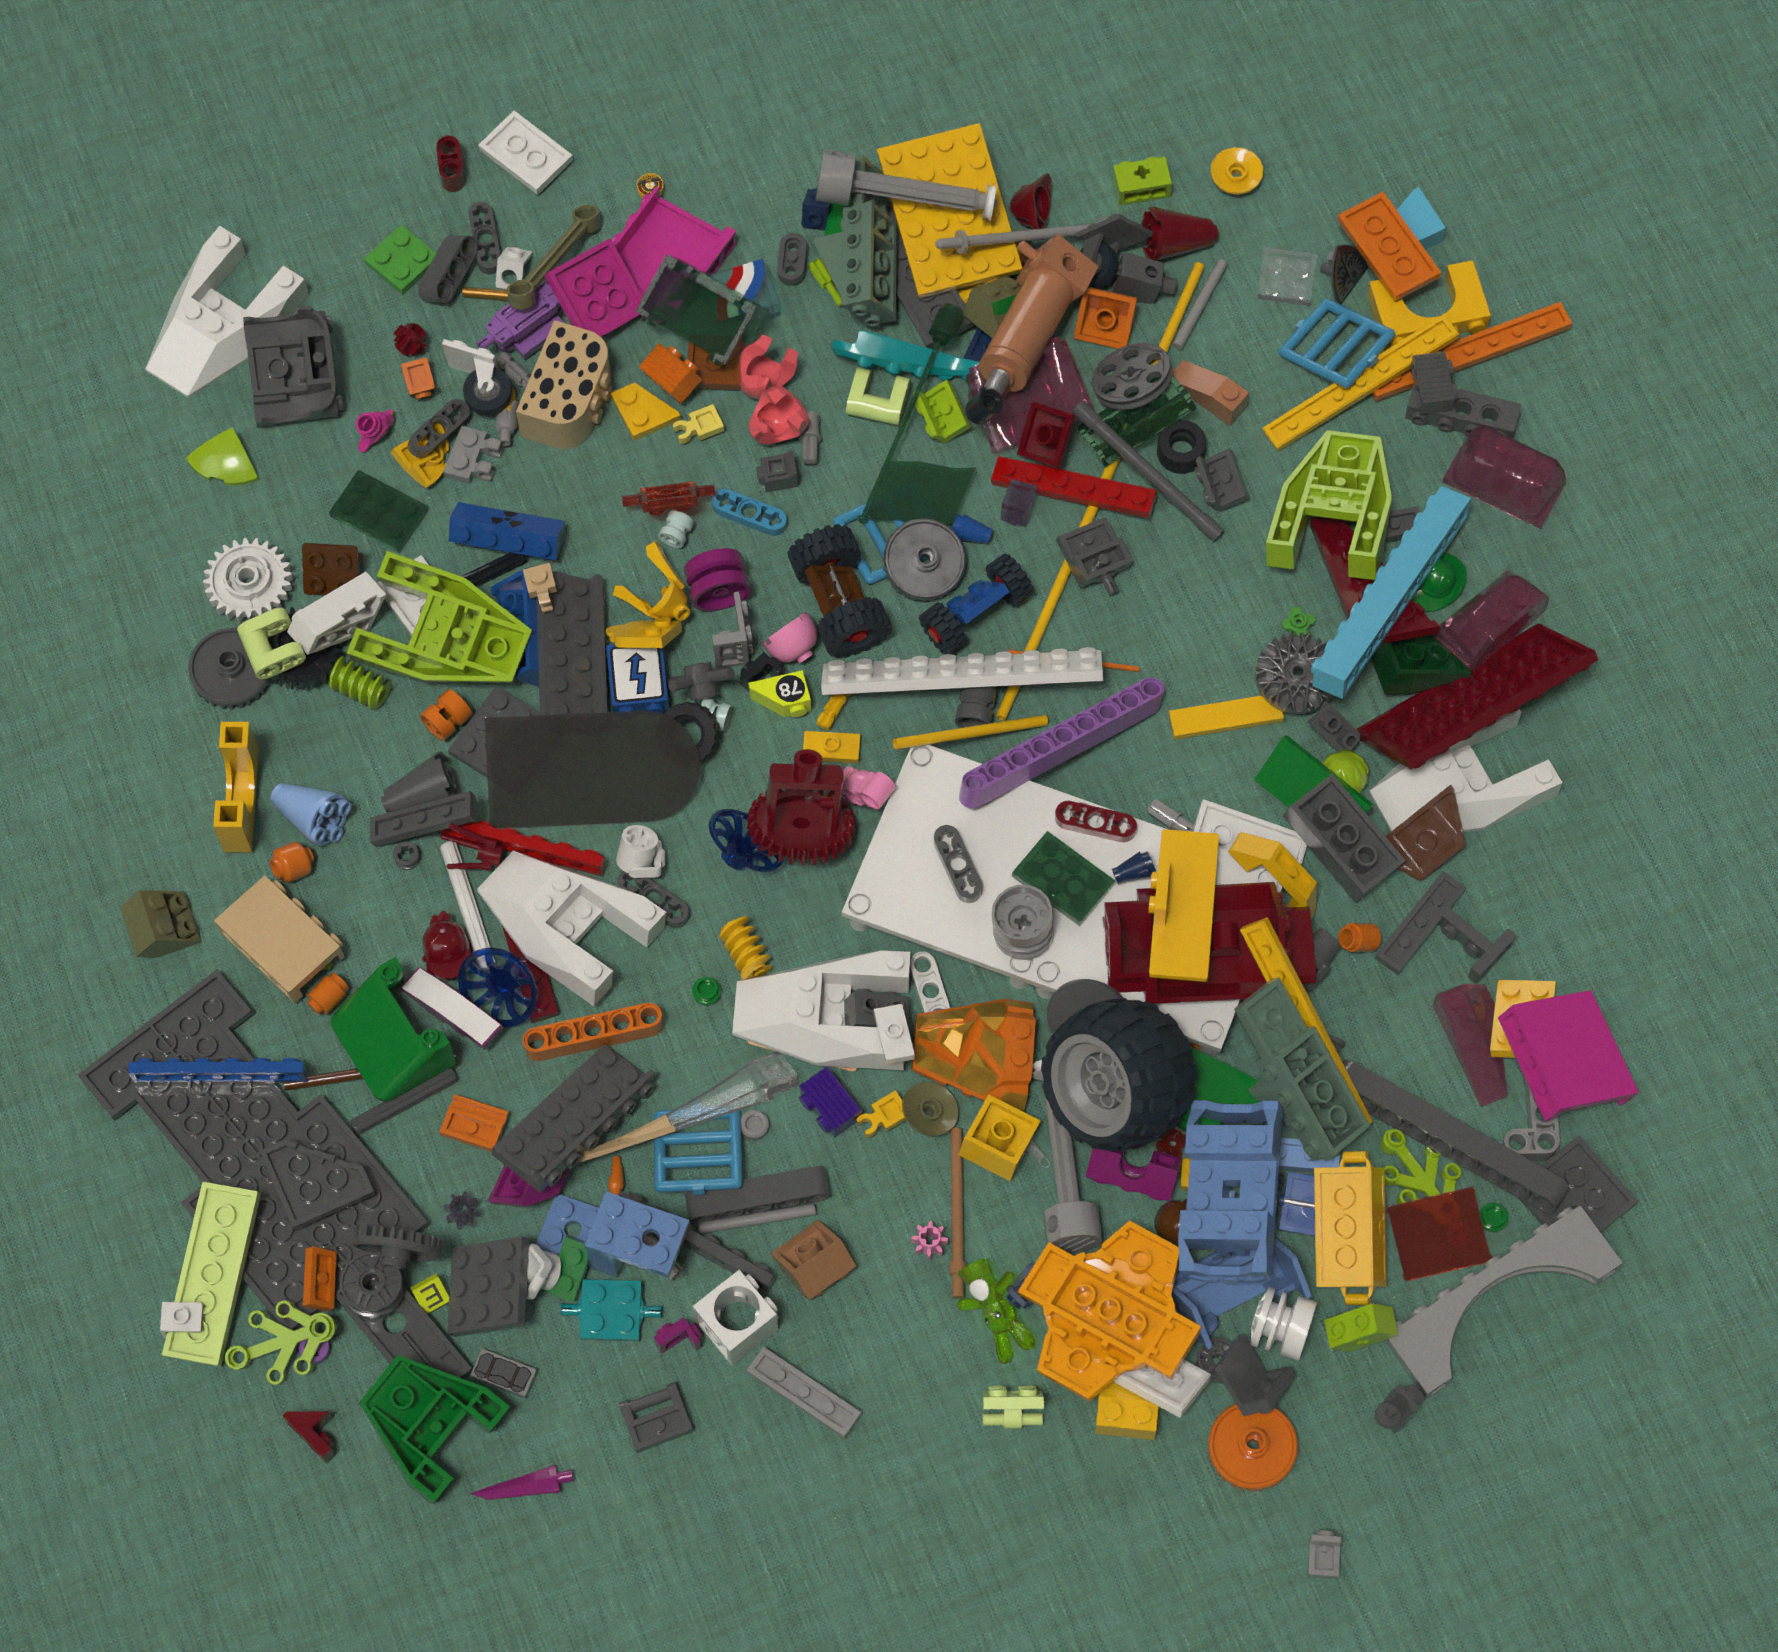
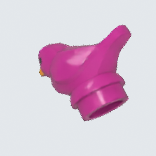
(373, 427)

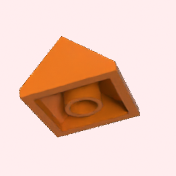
(1105, 318)

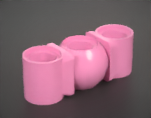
(866, 787)

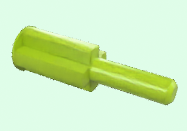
(824, 279)

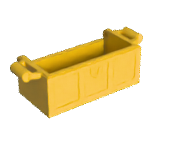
(1350, 1227)

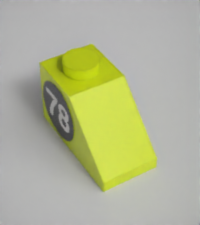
(782, 694)

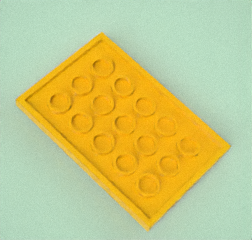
(959, 160)

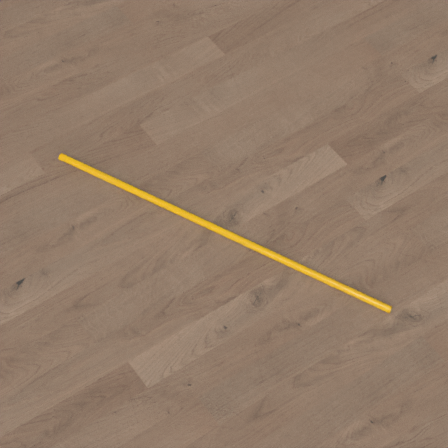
(1091, 511)

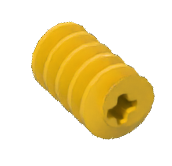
(743, 948)

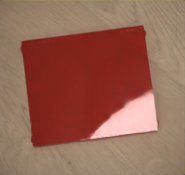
(1439, 1233)

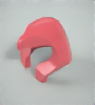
(760, 372)
(778, 416)

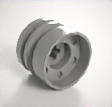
(1018, 908)

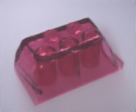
(1507, 475)
(1492, 619)

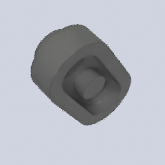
(792, 260)

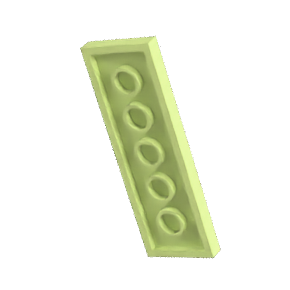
(214, 1270)

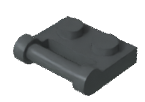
(659, 1425)

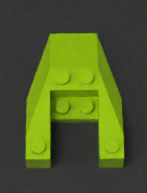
(1336, 480)
(457, 635)

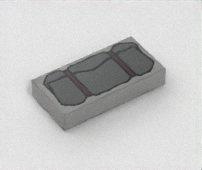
(503, 1373)

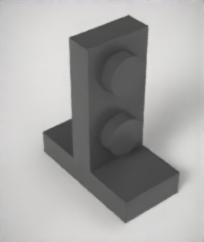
(1476, 944)

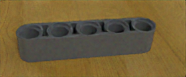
(760, 1195)

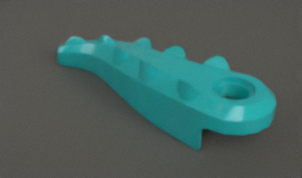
(900, 356)

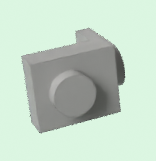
(1324, 1555)

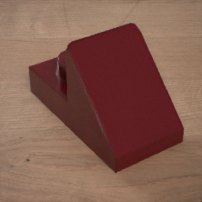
(307, 1426)

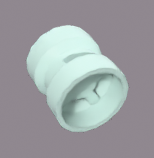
(676, 528)
(721, 711)

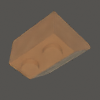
(813, 1259)

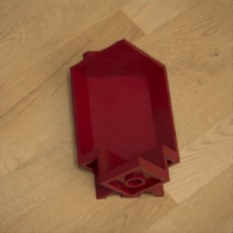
(1130, 934)

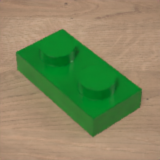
(573, 1269)

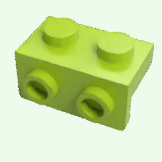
(942, 412)

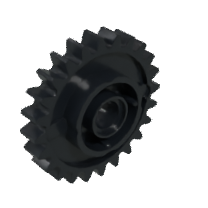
(313, 668)

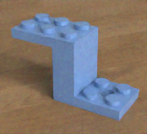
(616, 1233)

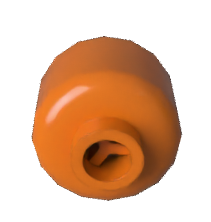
(291, 862)

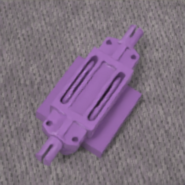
(523, 328)

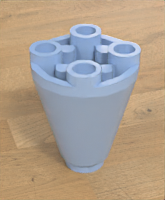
(312, 811)

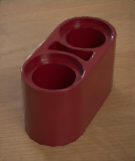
(450, 163)

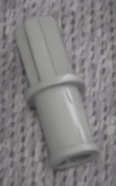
(810, 439)
(1169, 817)

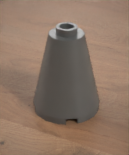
(422, 785)

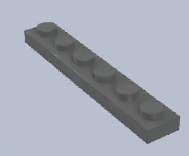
(710, 1249)

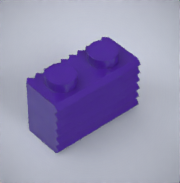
(830, 1102)

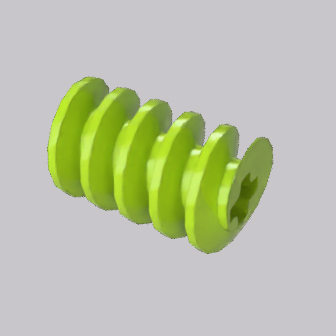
(358, 685)

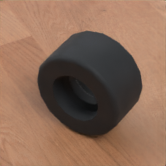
(1181, 431)

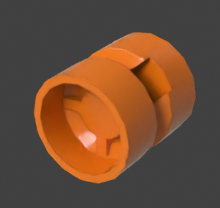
(453, 708)

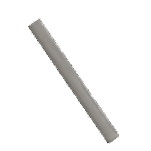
(1199, 304)
(757, 1218)

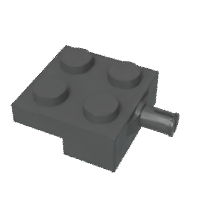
(1095, 554)

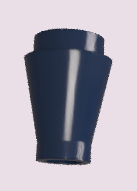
(1135, 868)

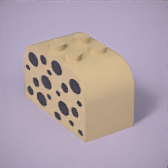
(566, 388)

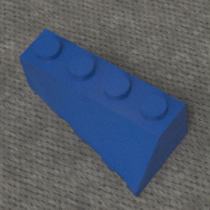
(514, 597)

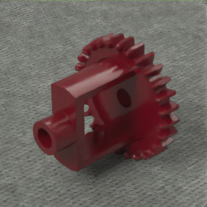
(802, 821)

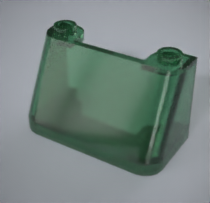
(700, 309)

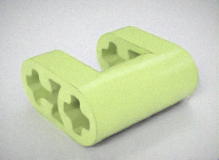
(875, 407)
(254, 637)

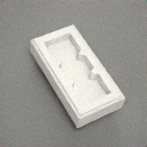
(894, 1034)

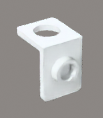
(511, 259)
(180, 1317)

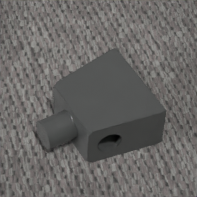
(1141, 278)

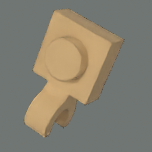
(541, 583)

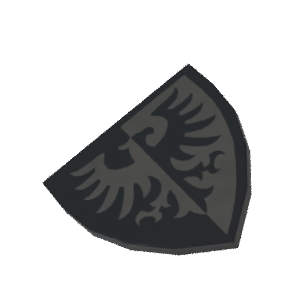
(1346, 269)

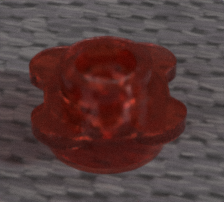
(1165, 1146)

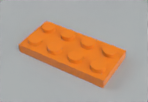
(1389, 246)

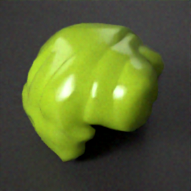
(1349, 767)

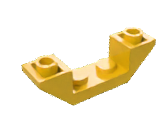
(1255, 850)

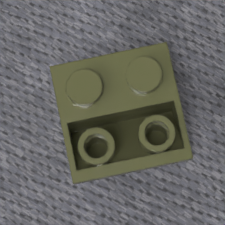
(159, 922)

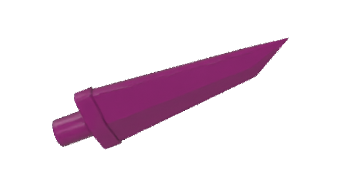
(534, 1483)

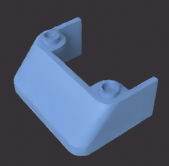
(1207, 1300)

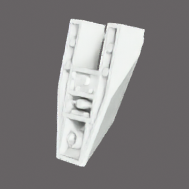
(206, 330)
(1478, 800)
(553, 908)
(804, 1009)

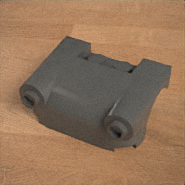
(291, 367)

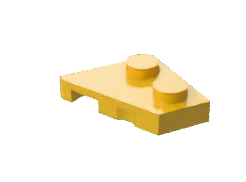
(642, 411)

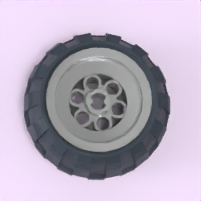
(1119, 1074)

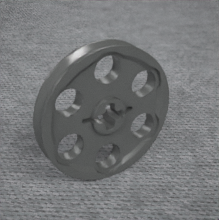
(1132, 376)

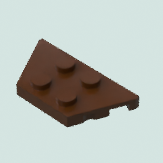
(1429, 835)

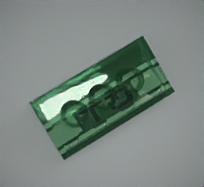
(1139, 423)

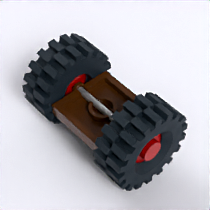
(826, 564)

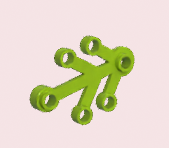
(1422, 1179)
(286, 1341)

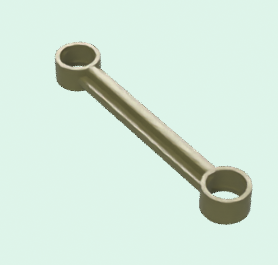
(522, 292)

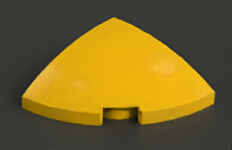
(423, 470)

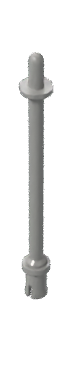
(962, 241)

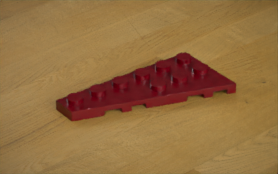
(1334, 542)

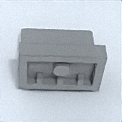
(733, 647)

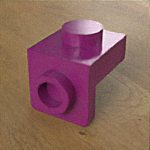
(672, 1334)

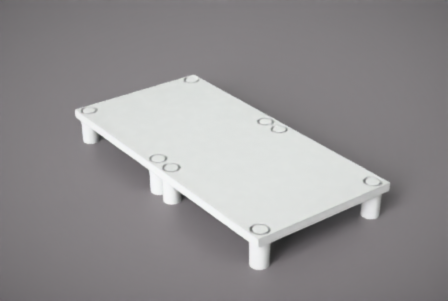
(911, 896)

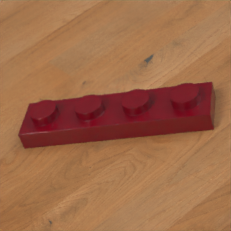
(546, 1005)

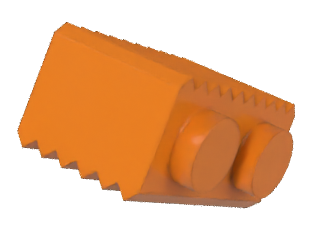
(670, 372)

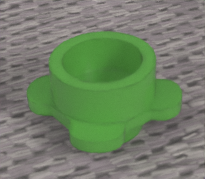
(1296, 614)

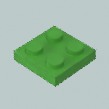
(400, 259)

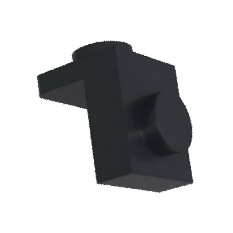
(759, 669)

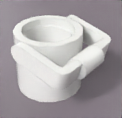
(637, 850)
(542, 1271)

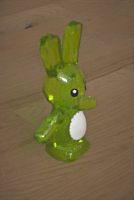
(997, 1312)

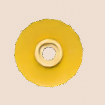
(1239, 162)

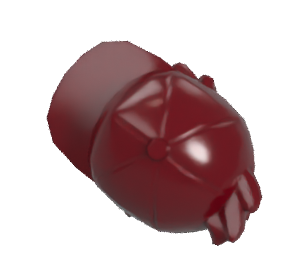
(445, 947)

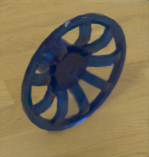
(739, 849)
(501, 983)

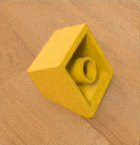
(999, 1137)

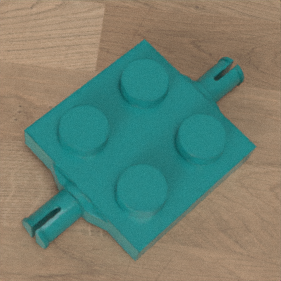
(611, 1310)

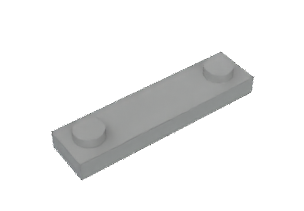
(803, 1392)

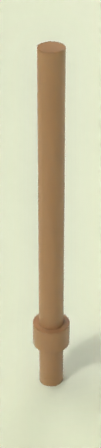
(956, 1215)

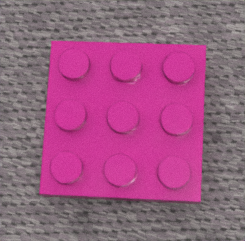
(596, 289)

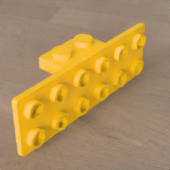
(1183, 905)

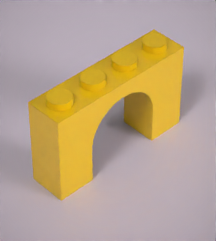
(1467, 313)
(236, 813)

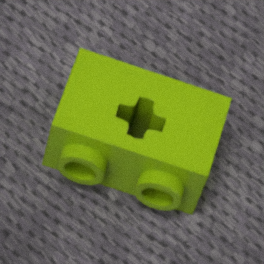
(1142, 180)
(1361, 1327)

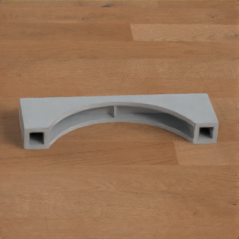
(1566, 1247)

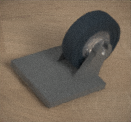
(1104, 241)

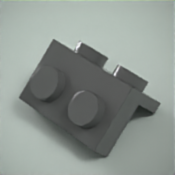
(1221, 480)

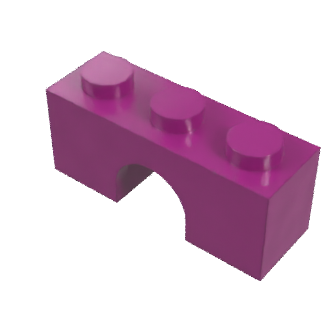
(1153, 1179)

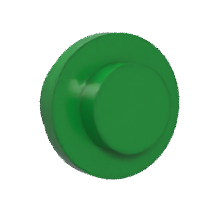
(706, 991)
(1493, 1217)

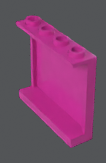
(666, 229)
(1567, 1053)

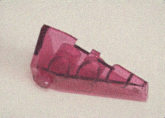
(1468, 1022)

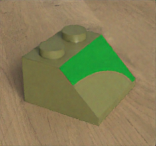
(990, 303)

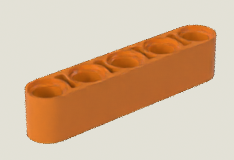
(579, 1026)

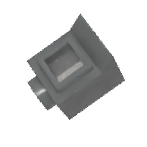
(778, 472)

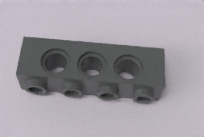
(1476, 406)

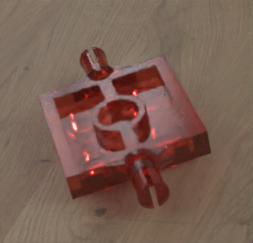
(670, 496)

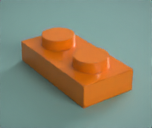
(319, 1278)

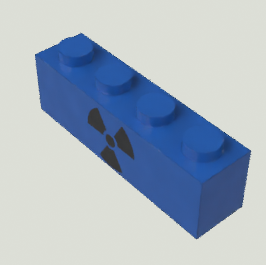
(506, 531)

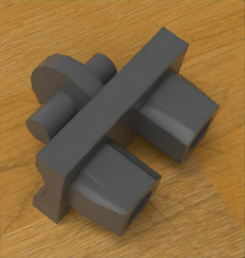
(1334, 728)
(1398, 1407)

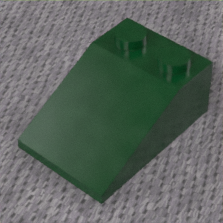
(1416, 665)

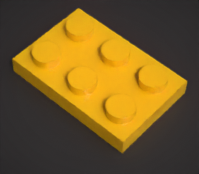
(1510, 993)

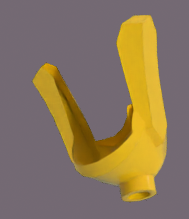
(674, 598)

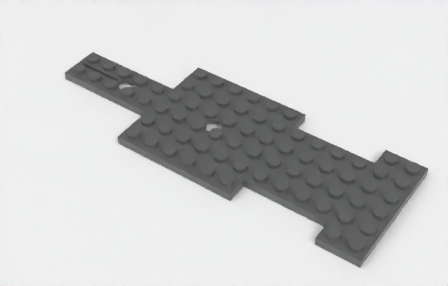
(220, 1136)

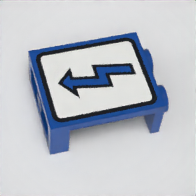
(637, 679)

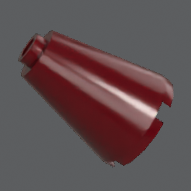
(1176, 233)

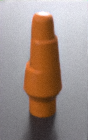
(616, 1181)

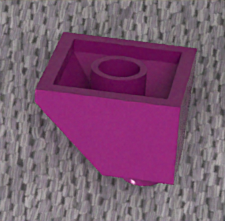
(515, 1191)

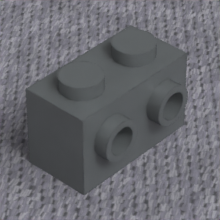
(861, 1004)

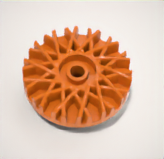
(1252, 1467)

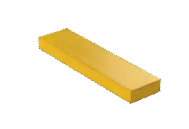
(1223, 717)

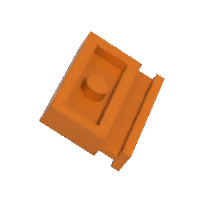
(474, 1123)

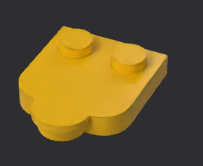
(644, 633)

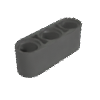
(447, 268)

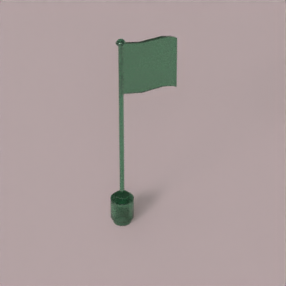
(913, 487)

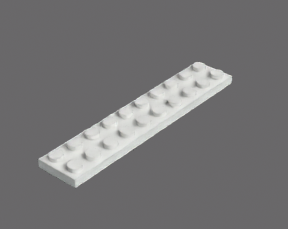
(962, 672)

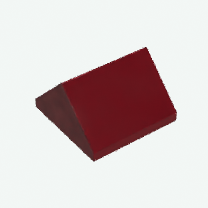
(1045, 434)

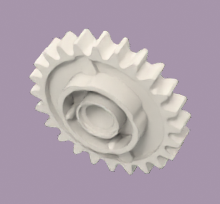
(245, 561)

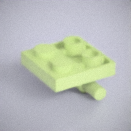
(1012, 1404)

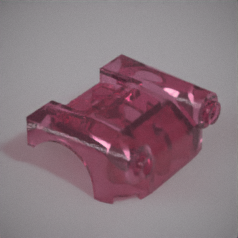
(1052, 383)

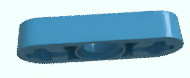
(754, 522)

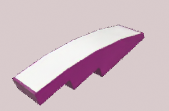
(451, 1007)

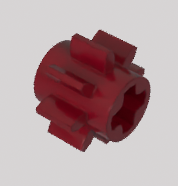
(410, 339)

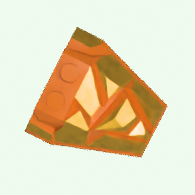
(978, 1049)

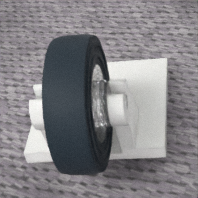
(486, 387)

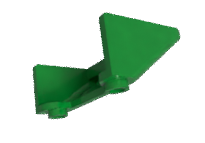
(384, 1042)

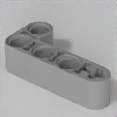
(1535, 1132)

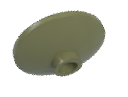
(937, 1101)

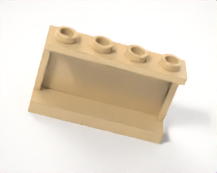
(278, 936)

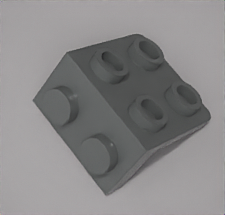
(1249, 1382)

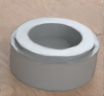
(754, 1125)

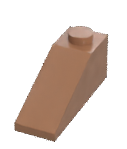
(1212, 391)

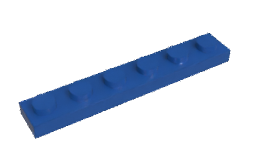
(208, 1071)

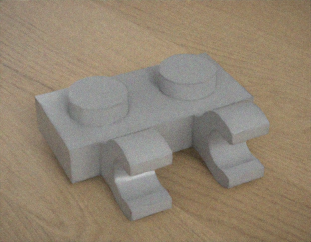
(465, 456)

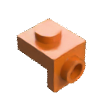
(418, 378)

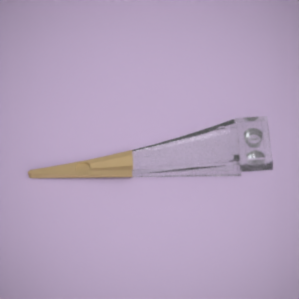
(744, 1088)

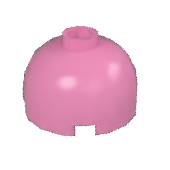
(793, 640)

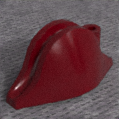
(1032, 203)

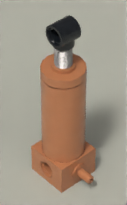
(1048, 283)

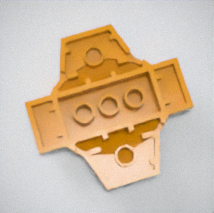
(1109, 1311)

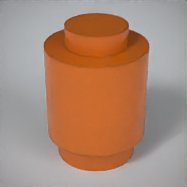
(1360, 937)
(327, 994)

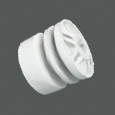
(1282, 1323)

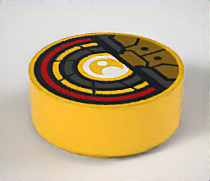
(647, 183)

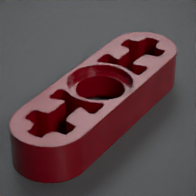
(1102, 832)

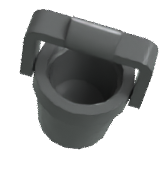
(1324, 950)

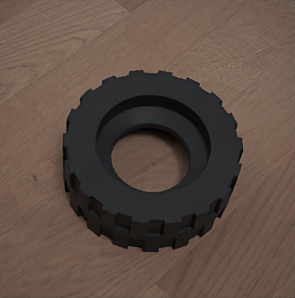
(706, 722)

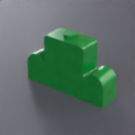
(1218, 1084)

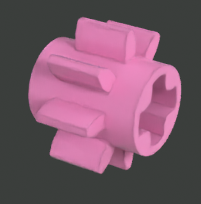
(931, 1231)

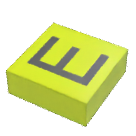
(430, 1293)

